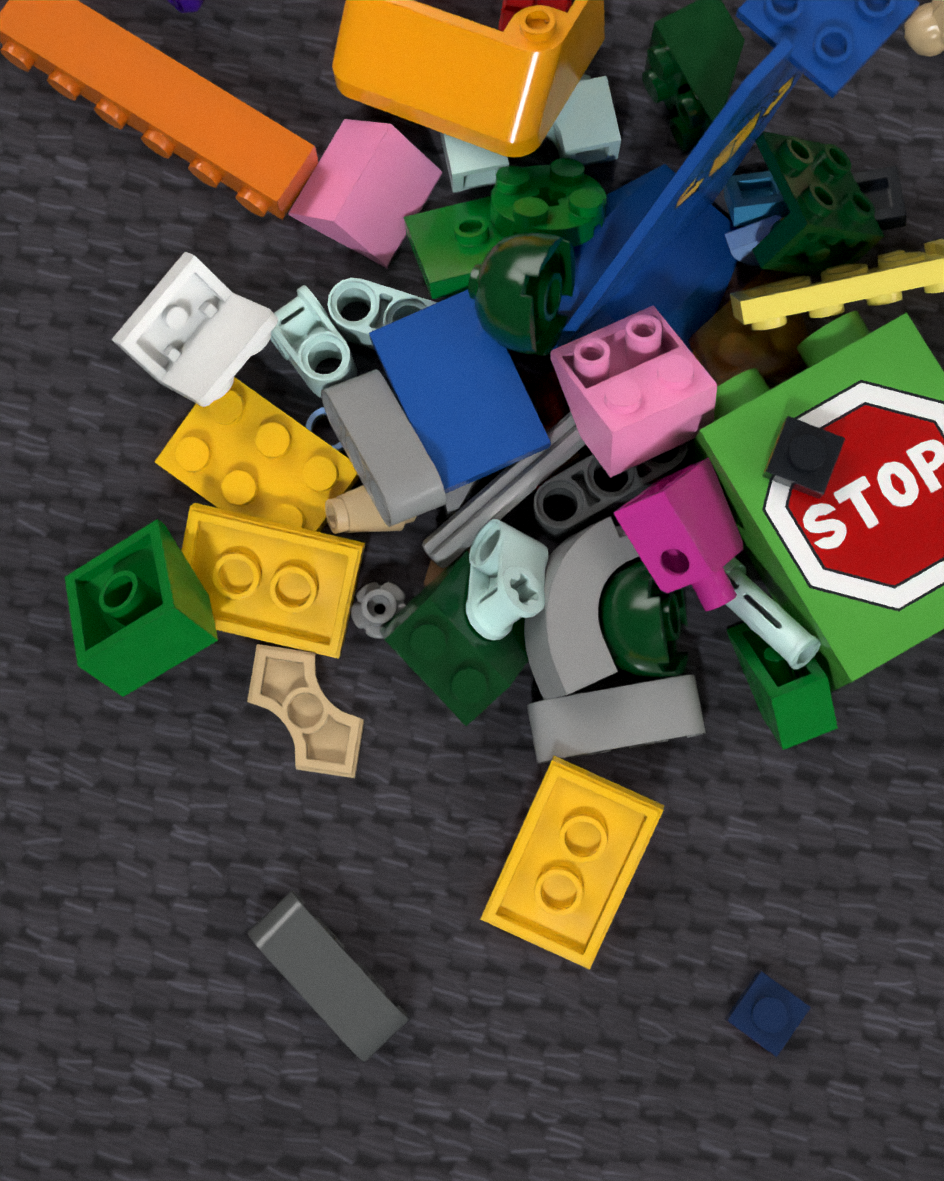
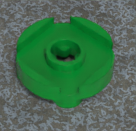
(548, 200)

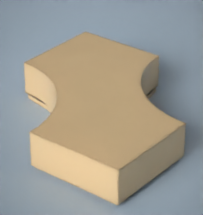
(322, 734)

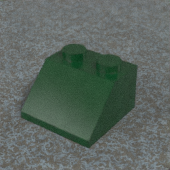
(446, 649)

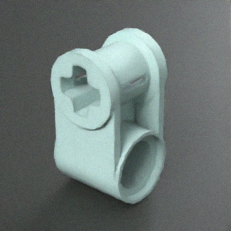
(308, 337)
(504, 579)

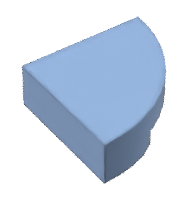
(745, 238)

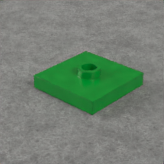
(451, 243)

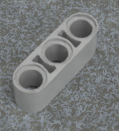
(383, 448)
(616, 718)

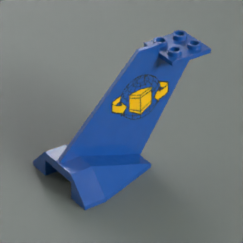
(661, 231)

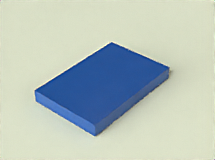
(459, 391)

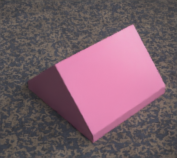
(366, 188)

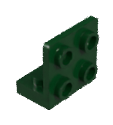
(829, 214)

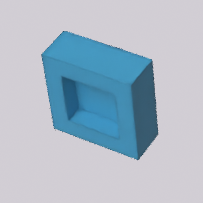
(753, 198)

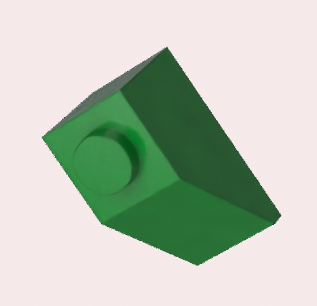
(791, 701)

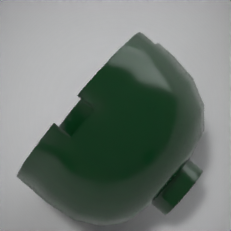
(521, 290)
(642, 623)

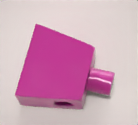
(685, 533)

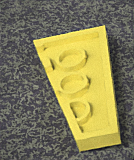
(897, 271)

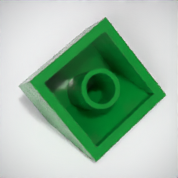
(138, 610)

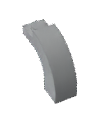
(565, 636)

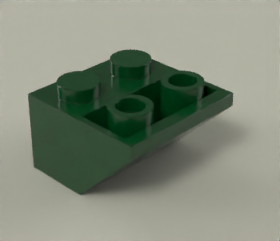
(693, 66)

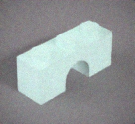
(581, 132)

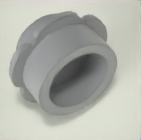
(368, 598)

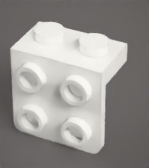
(195, 332)

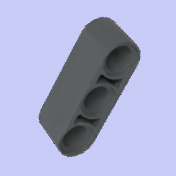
(591, 502)
(327, 976)

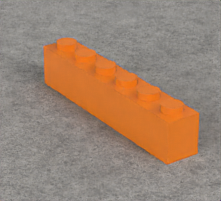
(160, 99)

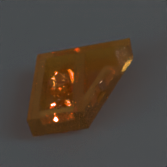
(729, 347)

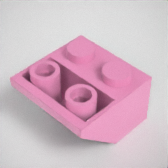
(634, 390)

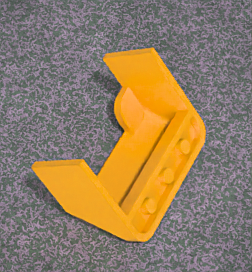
(465, 75)

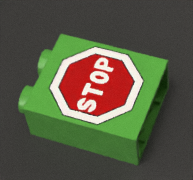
(870, 552)

